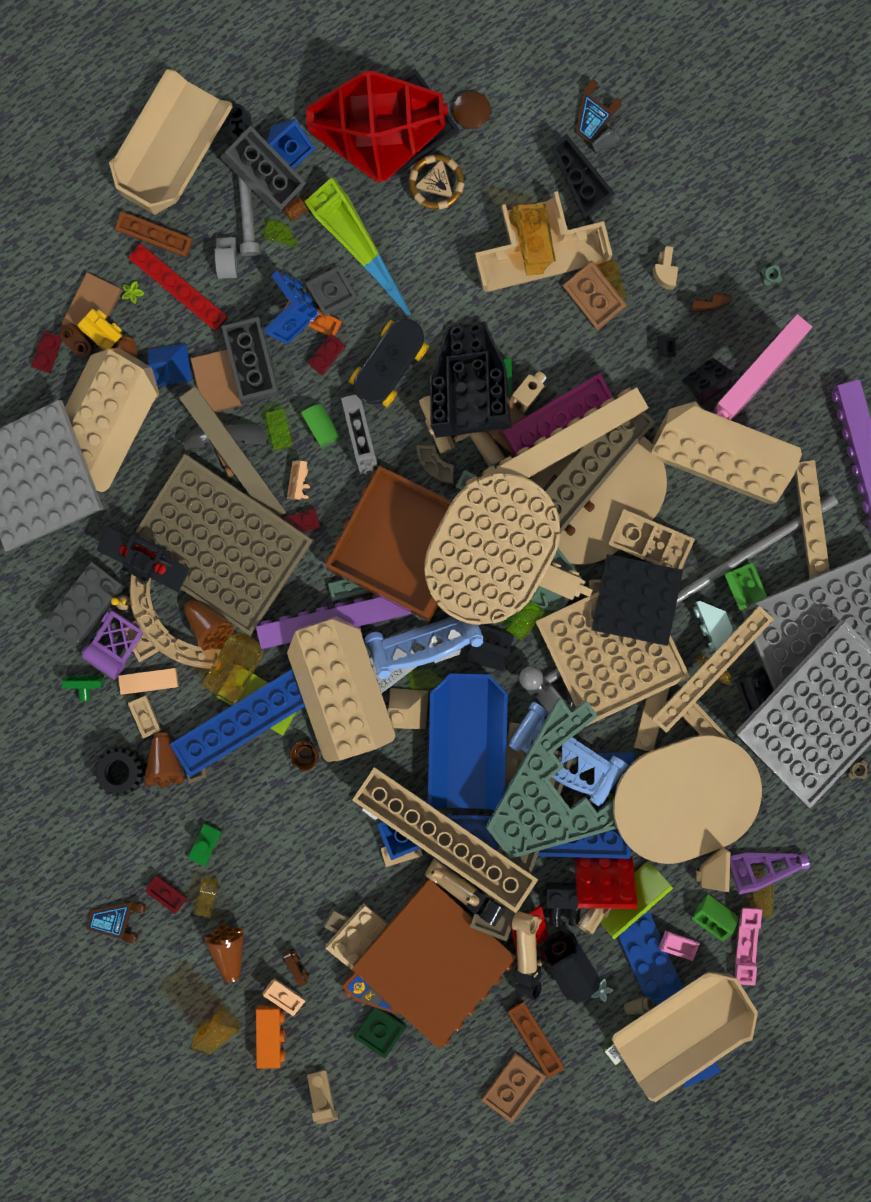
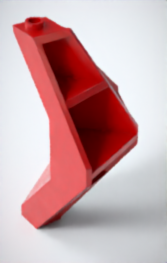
(377, 122)

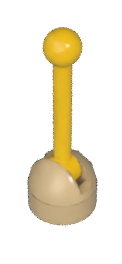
(120, 602)

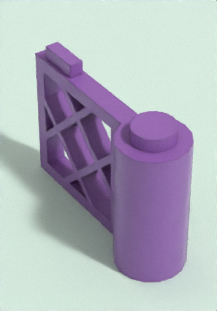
(104, 658)

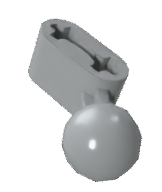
(532, 679)

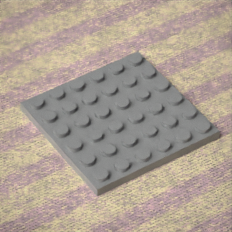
(42, 477)

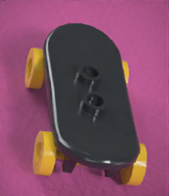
(398, 347)

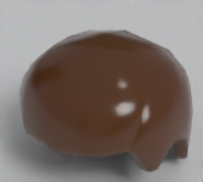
(304, 755)

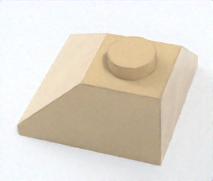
(408, 708)
(715, 871)

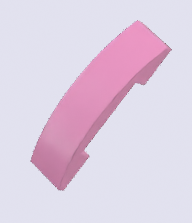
(747, 945)

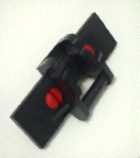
(141, 561)

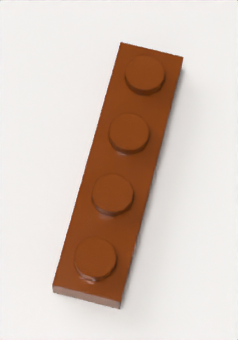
(154, 234)
(535, 1039)

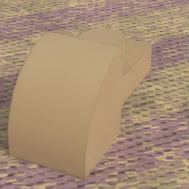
(665, 274)

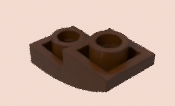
(716, 302)

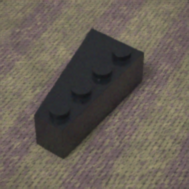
(583, 180)

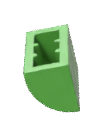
(321, 425)
(715, 918)

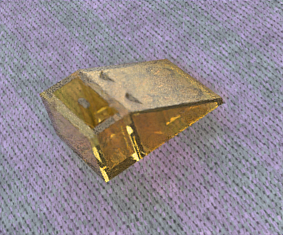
(216, 1033)

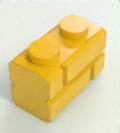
(99, 330)

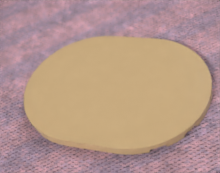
(634, 485)
(492, 548)
(687, 799)

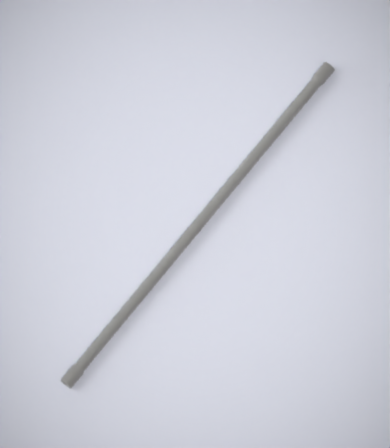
(826, 504)

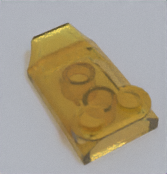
(533, 236)
(233, 667)

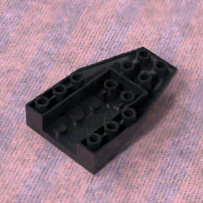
(468, 383)

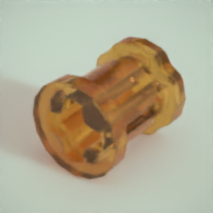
(296, 209)

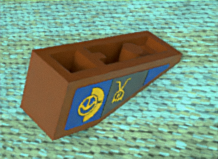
(360, 991)

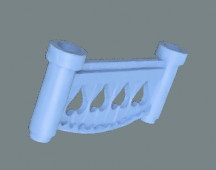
(383, 650)
(605, 772)

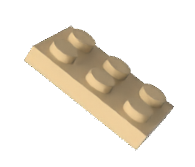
(356, 935)

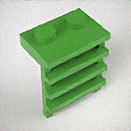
(746, 585)

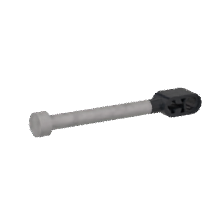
(236, 129)

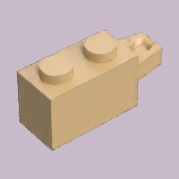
(563, 582)

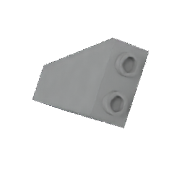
(359, 434)

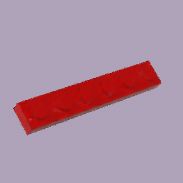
(178, 287)

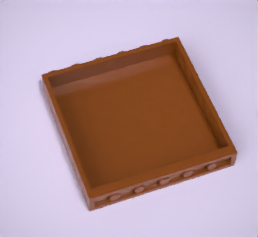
(389, 540)
(433, 963)

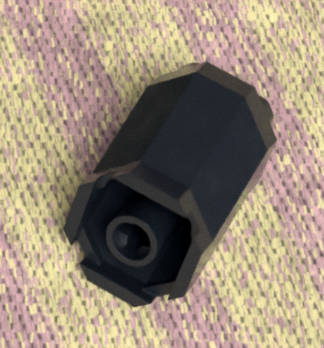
(570, 966)

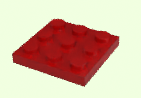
(605, 883)

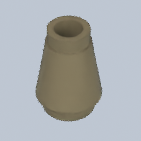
(639, 1006)

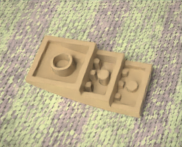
(651, 540)

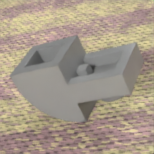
(226, 257)

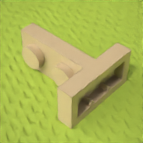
(321, 1098)

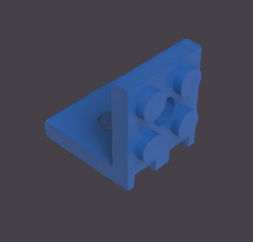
(296, 315)

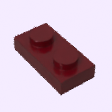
(46, 352)
(326, 354)
(304, 521)
(166, 894)

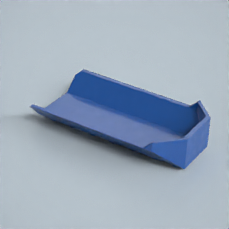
(467, 742)

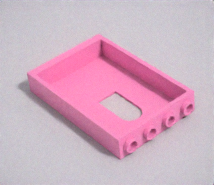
(763, 368)

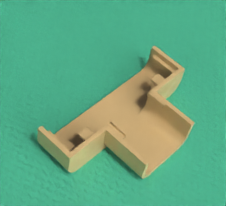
(572, 250)

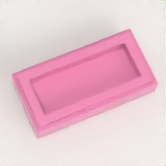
(679, 945)

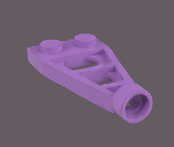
(743, 874)

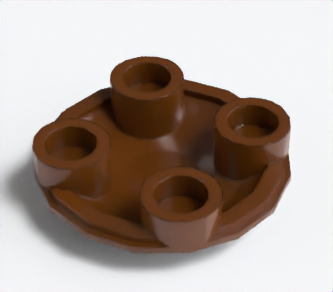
(471, 110)

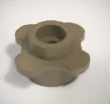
(862, 773)

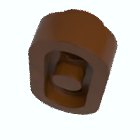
(76, 339)
(299, 974)

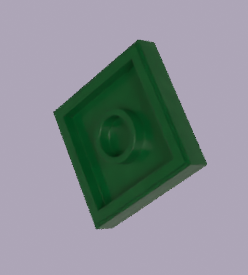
(380, 1031)

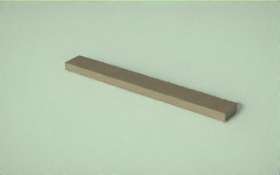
(230, 450)

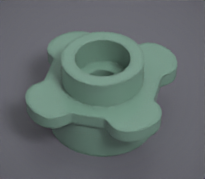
(775, 270)

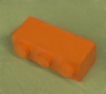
(269, 1036)

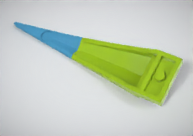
(337, 214)

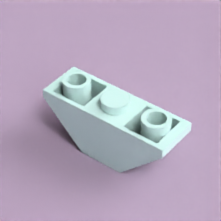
(715, 624)

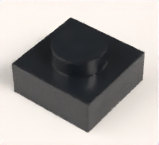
(666, 346)

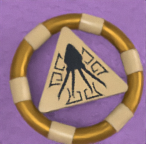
(436, 181)

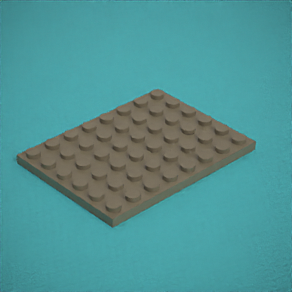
(229, 540)

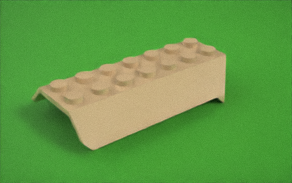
(167, 143)
(109, 410)
(726, 452)
(339, 689)
(686, 1033)

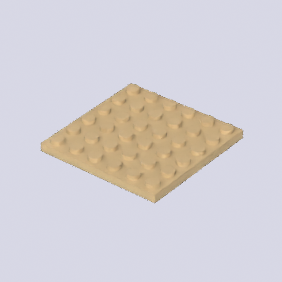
(607, 667)

